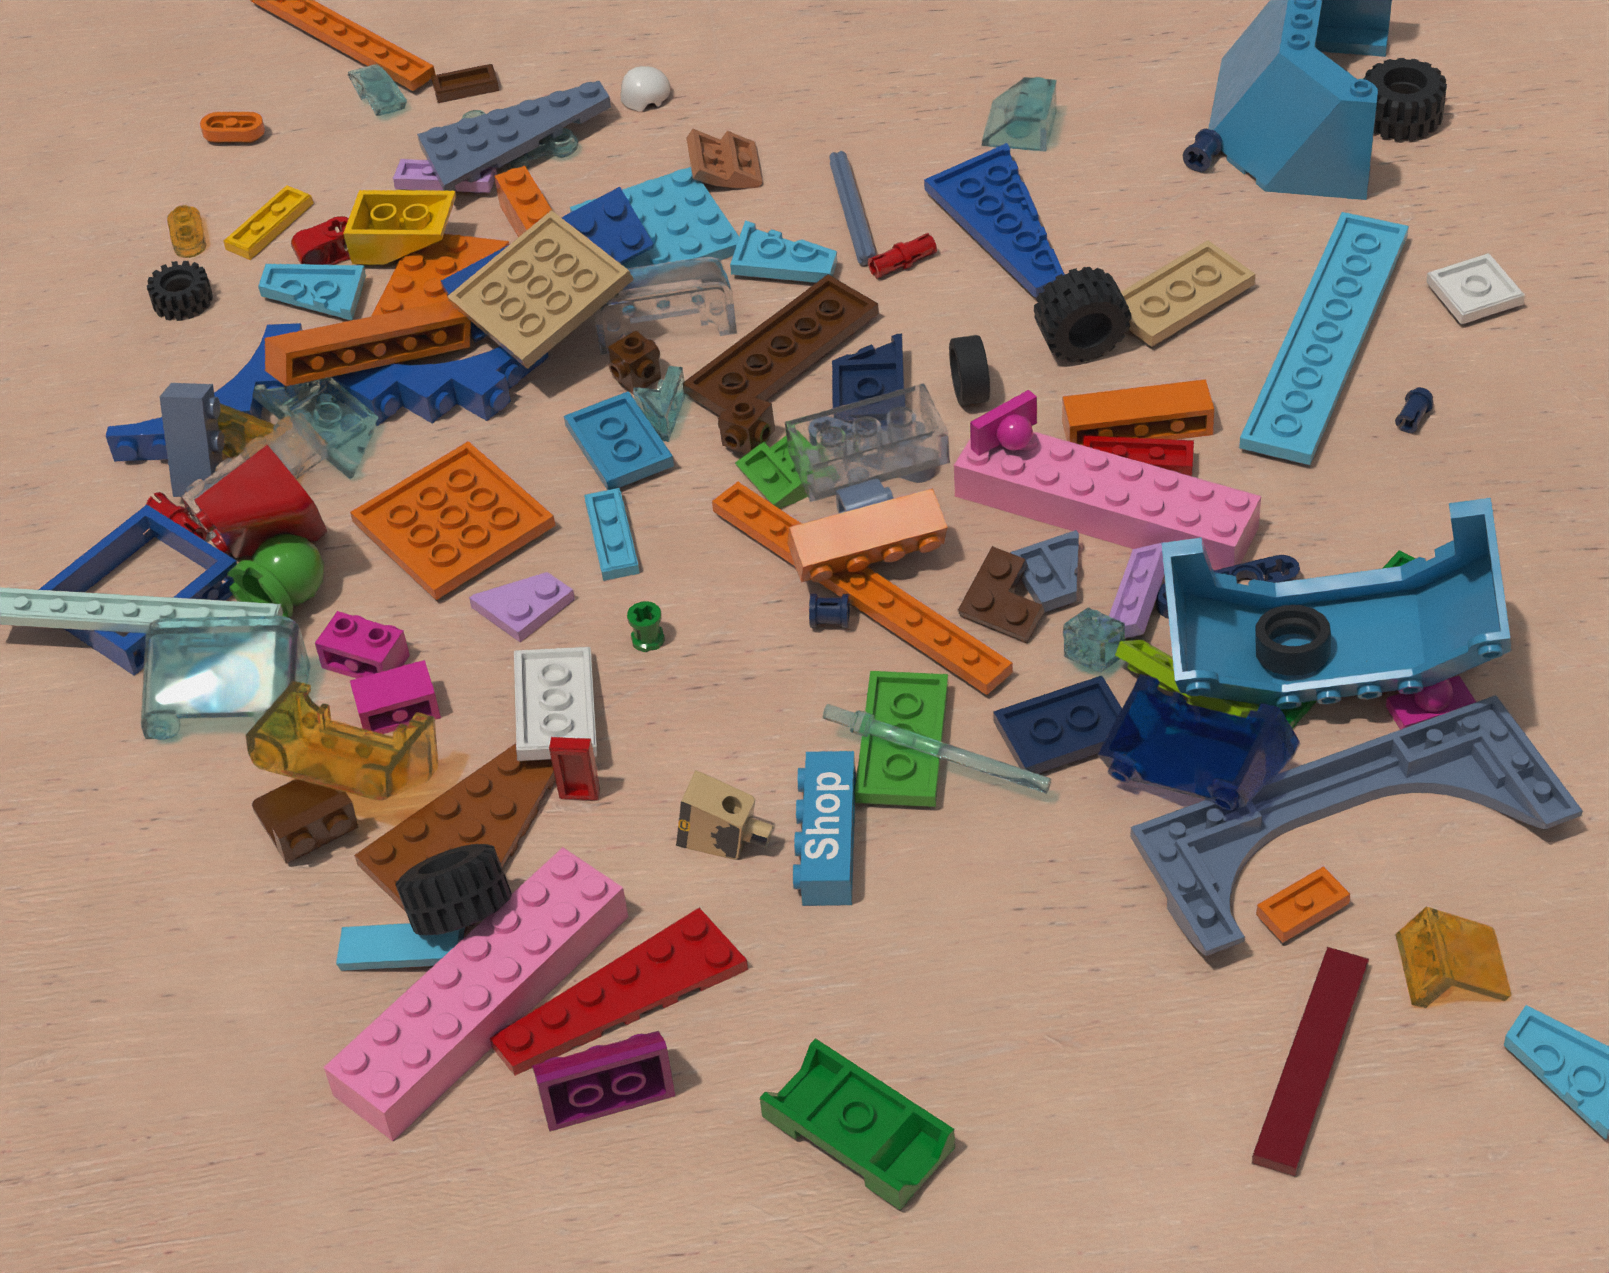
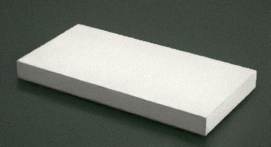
(552, 699)

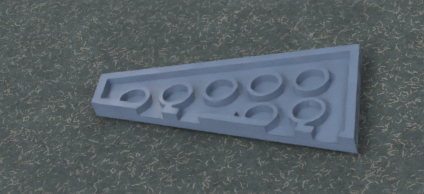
(505, 134)

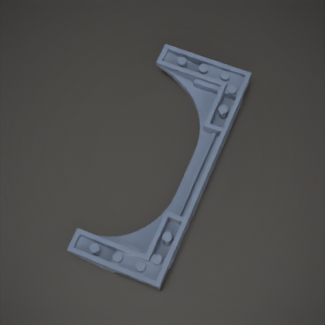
(1460, 754)

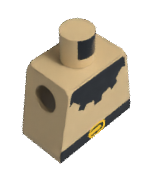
(719, 819)

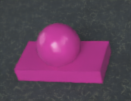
(1005, 425)
(1429, 703)

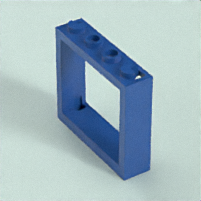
(117, 548)

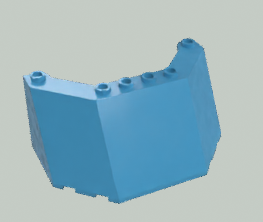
(1292, 109)
(1404, 620)

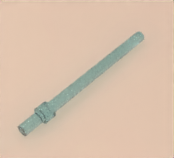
(865, 724)

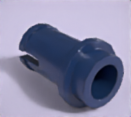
(1417, 404)

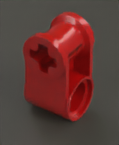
(322, 243)

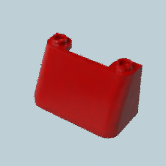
(256, 504)

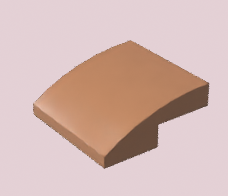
(724, 162)

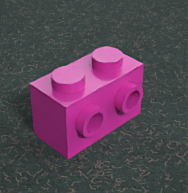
(360, 646)

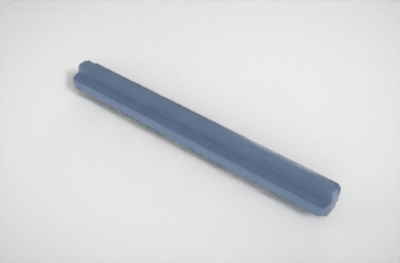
(852, 207)

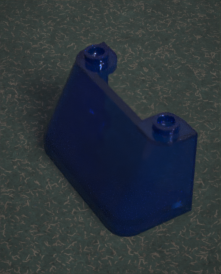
(1197, 748)

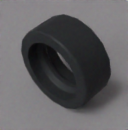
(969, 370)
(1292, 659)

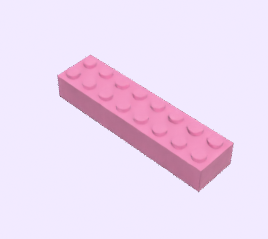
(1109, 497)
(475, 992)

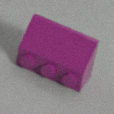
(604, 1080)

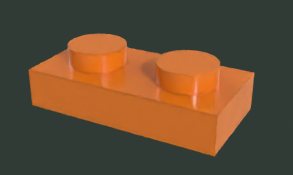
(1303, 904)

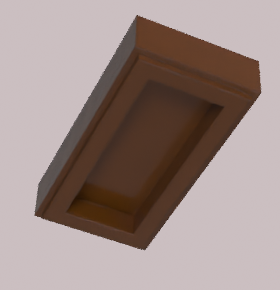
(465, 83)

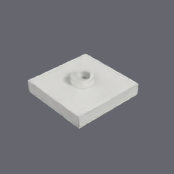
(1475, 288)

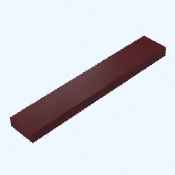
(1310, 1062)

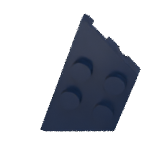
(868, 373)

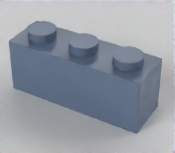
(191, 433)

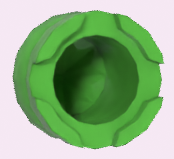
(281, 571)

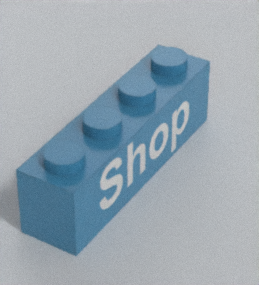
(827, 829)

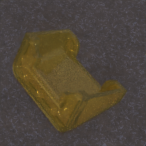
(304, 744)

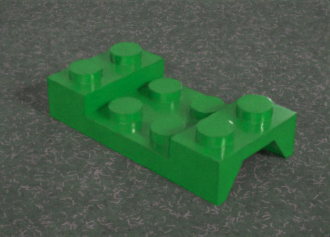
(861, 1123)

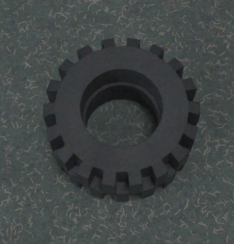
(1408, 98)
(1082, 314)
(453, 889)

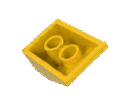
(395, 223)

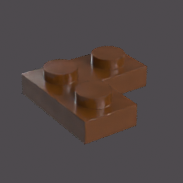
(993, 600)

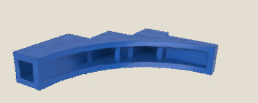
(431, 390)
(147, 438)

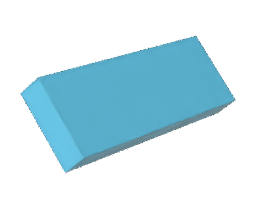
(611, 534)
(392, 947)

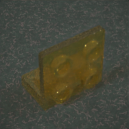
(1447, 952)

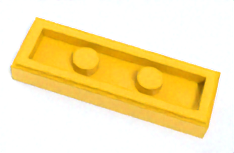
(268, 222)

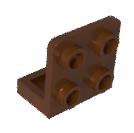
(304, 817)

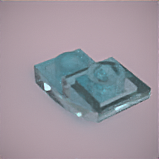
(378, 88)

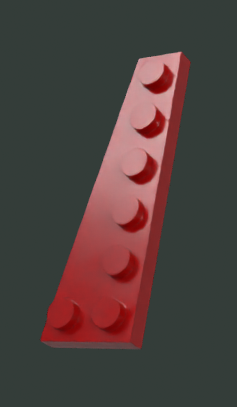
(652, 974)

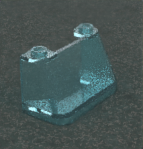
(217, 668)

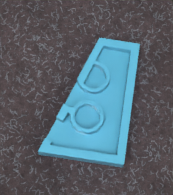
(778, 258)
(315, 287)
(1566, 1062)

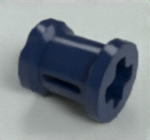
(1200, 153)
(829, 610)

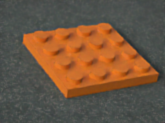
(452, 519)

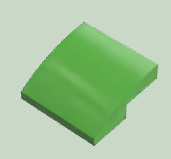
(773, 473)

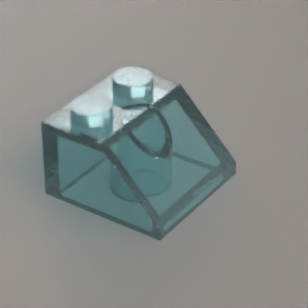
(1023, 115)

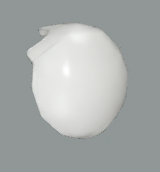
(644, 86)

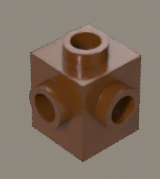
(634, 361)
(746, 423)

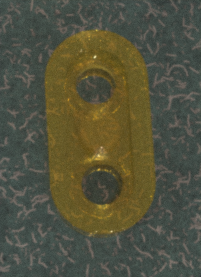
(186, 231)

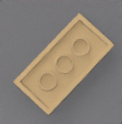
(1184, 291)

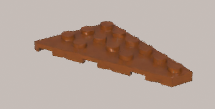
(484, 808)

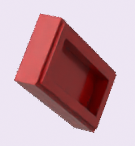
(574, 768)

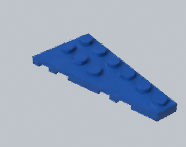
(999, 214)

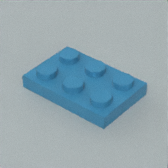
(618, 441)

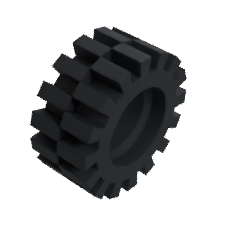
(166, 294)

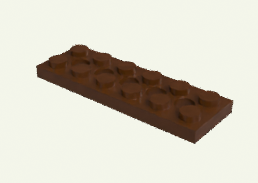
(782, 331)

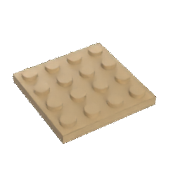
(540, 288)

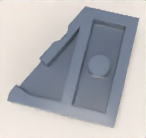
(1052, 570)

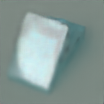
(664, 403)

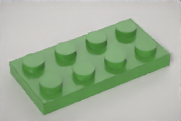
(892, 771)

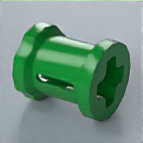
(645, 621)

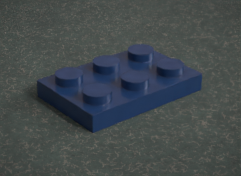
(1059, 725)

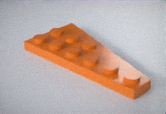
(419, 274)

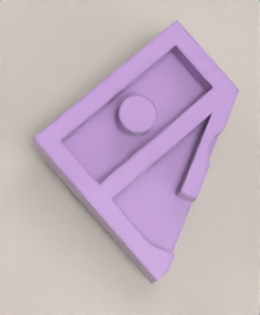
(524, 604)

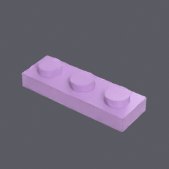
(420, 176)
(1139, 589)

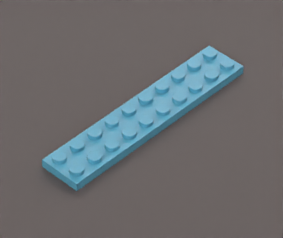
(1324, 339)

